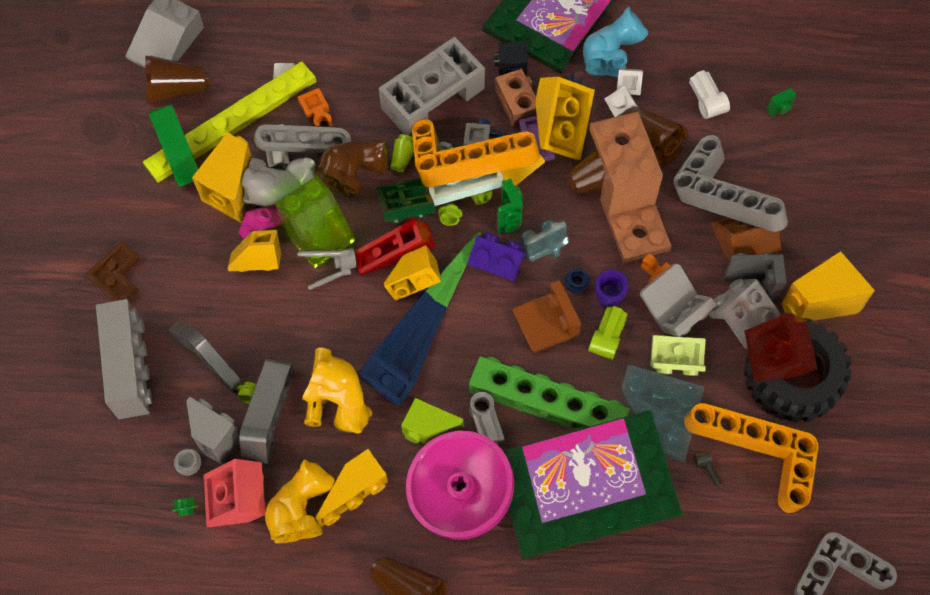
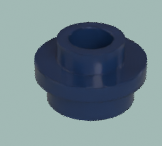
(580, 275)

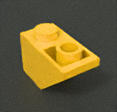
(256, 252)
(413, 273)

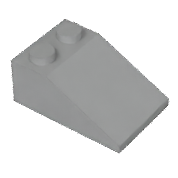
(165, 31)

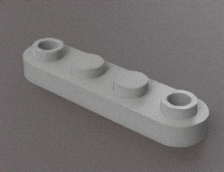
(298, 138)

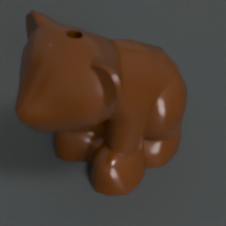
(341, 161)

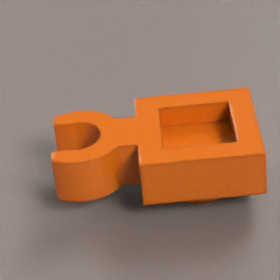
(315, 107)

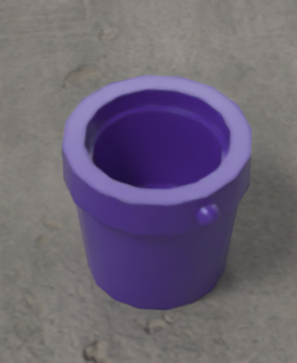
(611, 288)

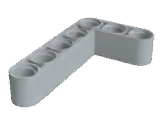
(699, 188)

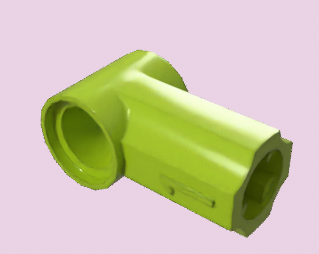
(606, 338)

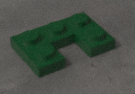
(404, 200)

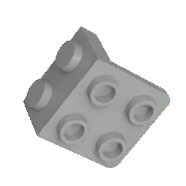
(675, 301)
(744, 307)

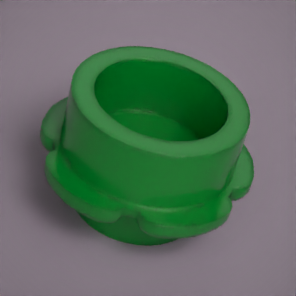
(184, 506)

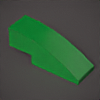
(174, 144)

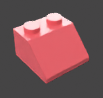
(234, 493)

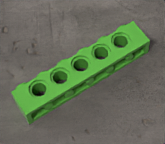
(540, 385)

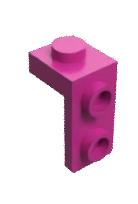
(260, 220)

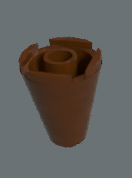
(172, 79)
(663, 135)
(588, 174)
(401, 579)

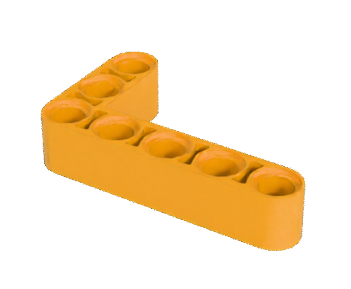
(470, 160)
(764, 443)

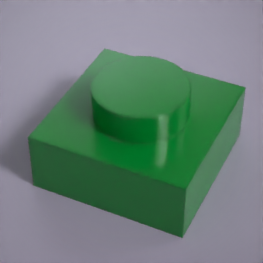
(781, 103)

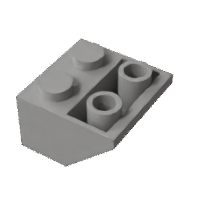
(212, 432)

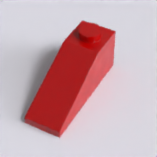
(393, 245)

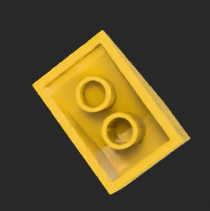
(563, 115)

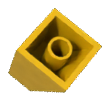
(221, 177)
(828, 291)

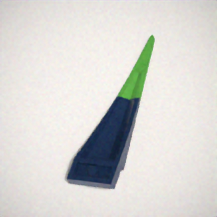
(400, 355)

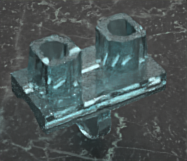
(546, 242)

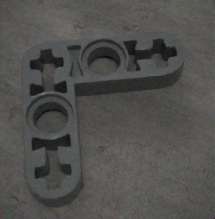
(198, 344)

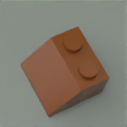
(745, 238)

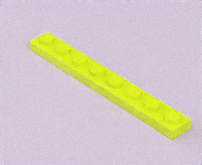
(237, 116)

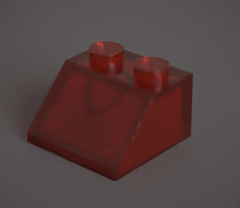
(780, 348)

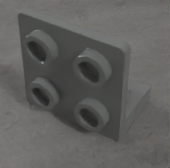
(764, 267)

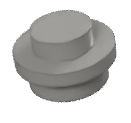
(187, 462)

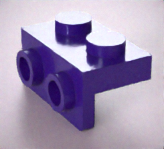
(497, 256)

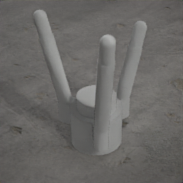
(343, 259)

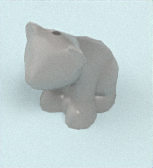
(267, 185)

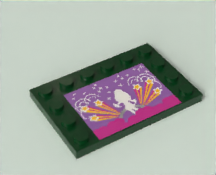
(549, 27)
(590, 485)

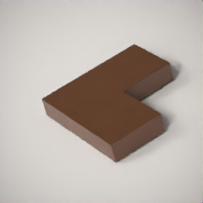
(109, 272)

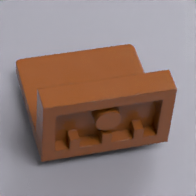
(548, 319)

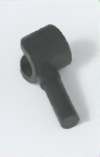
(705, 459)

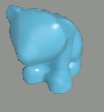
(602, 48)

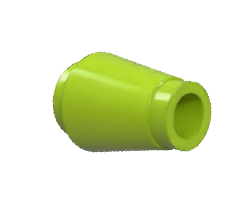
(402, 152)

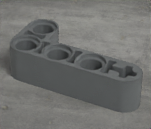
(264, 411)

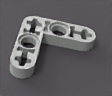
(842, 558)

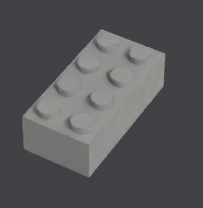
(123, 359)

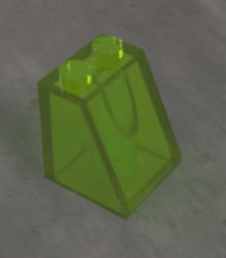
(314, 220)

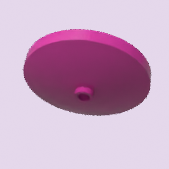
(443, 468)

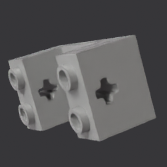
(410, 97)

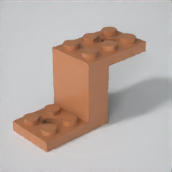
(630, 186)

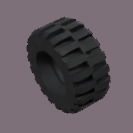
(807, 402)

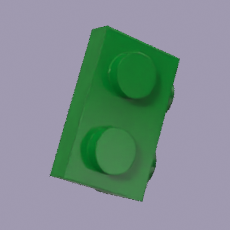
(510, 212)

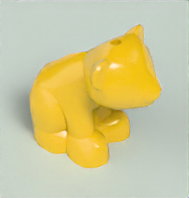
(340, 384)
(287, 512)

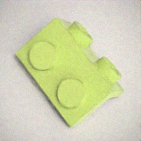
(678, 354)

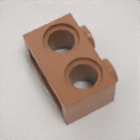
(515, 98)

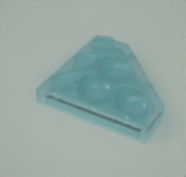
(669, 402)

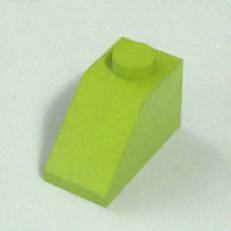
(428, 422)

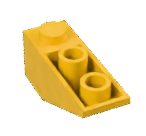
(355, 482)

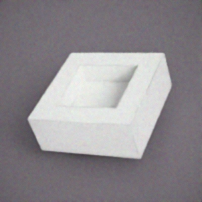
(630, 79)
(620, 101)

